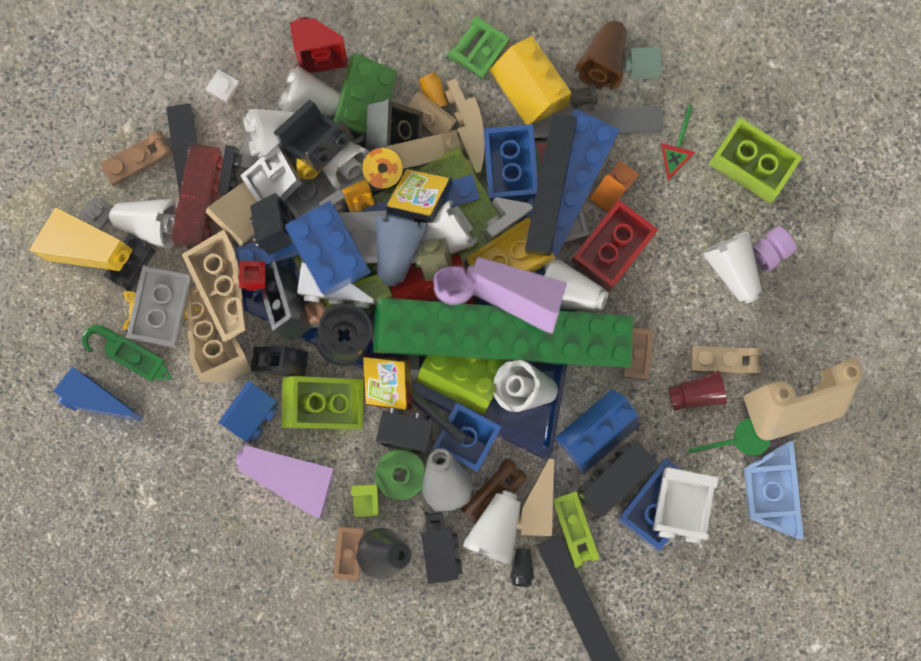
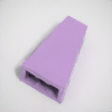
(518, 292)
(291, 478)

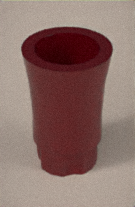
(698, 392)

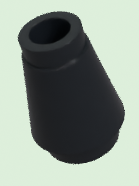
(522, 568)

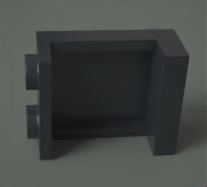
(313, 136)

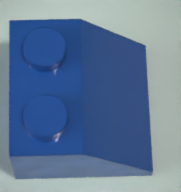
(249, 413)
(480, 437)

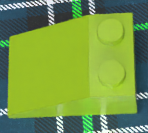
(322, 403)

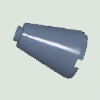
(396, 246)

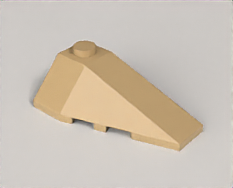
(217, 279)
(208, 353)

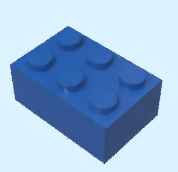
(327, 248)
(641, 510)

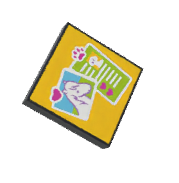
(419, 195)

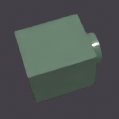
(643, 63)

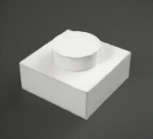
(222, 86)

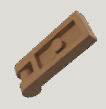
(136, 158)

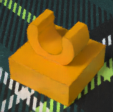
(358, 196)

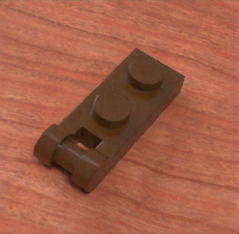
(494, 485)

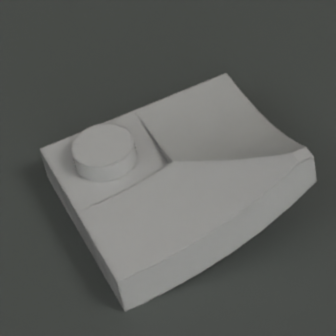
(272, 175)

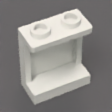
(684, 505)

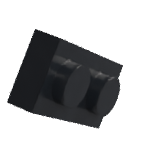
(231, 161)

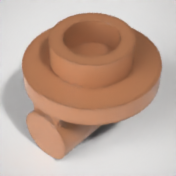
(315, 311)

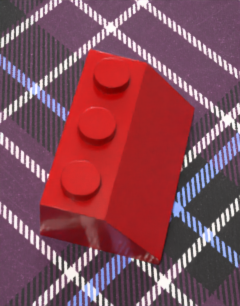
(317, 46)

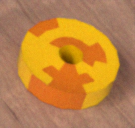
(371, 171)

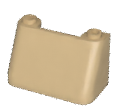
(778, 411)

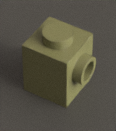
(433, 256)

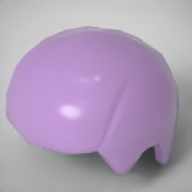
(453, 285)

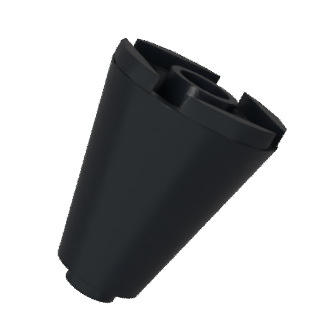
(382, 553)

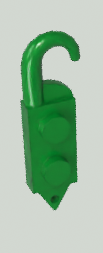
(128, 354)

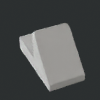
(510, 211)

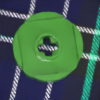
(386, 471)

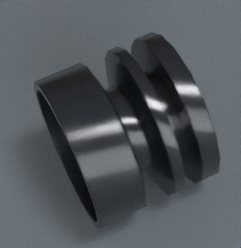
(340, 322)

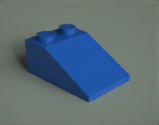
(84, 393)

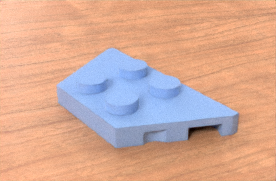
(774, 491)

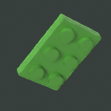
(363, 85)

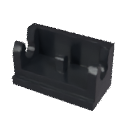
(131, 270)

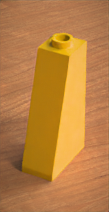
(78, 243)

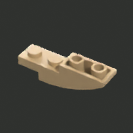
(472, 133)

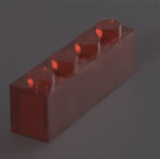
(196, 194)

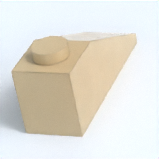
(425, 149)
(538, 507)

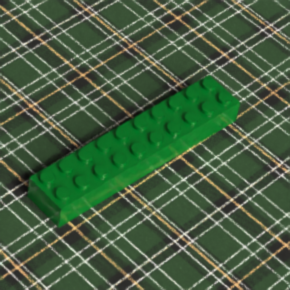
(496, 334)

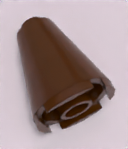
(604, 57)

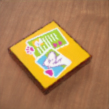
(387, 382)

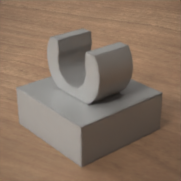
(96, 213)

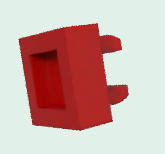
(251, 275)

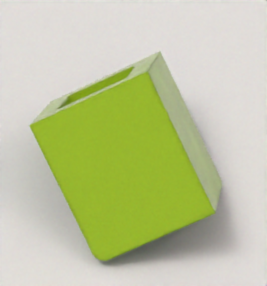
(365, 500)

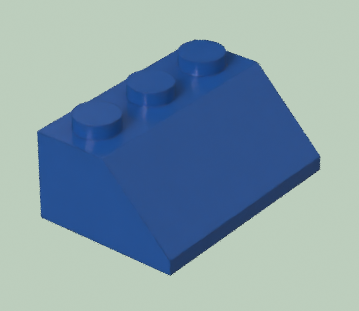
(511, 162)
(599, 430)

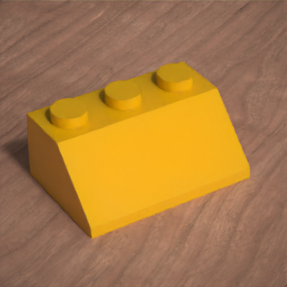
(530, 82)

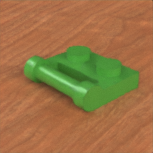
(485, 51)

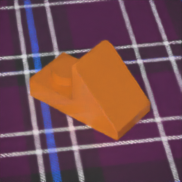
(614, 186)

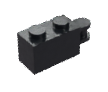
(439, 551)

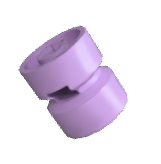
(775, 246)

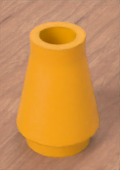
(433, 89)

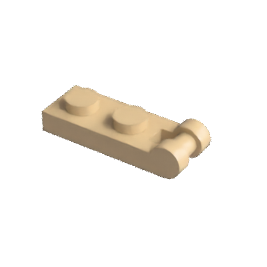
(725, 360)

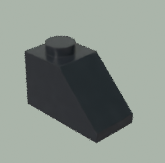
(279, 361)

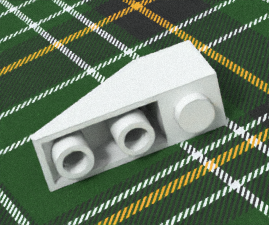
(349, 293)

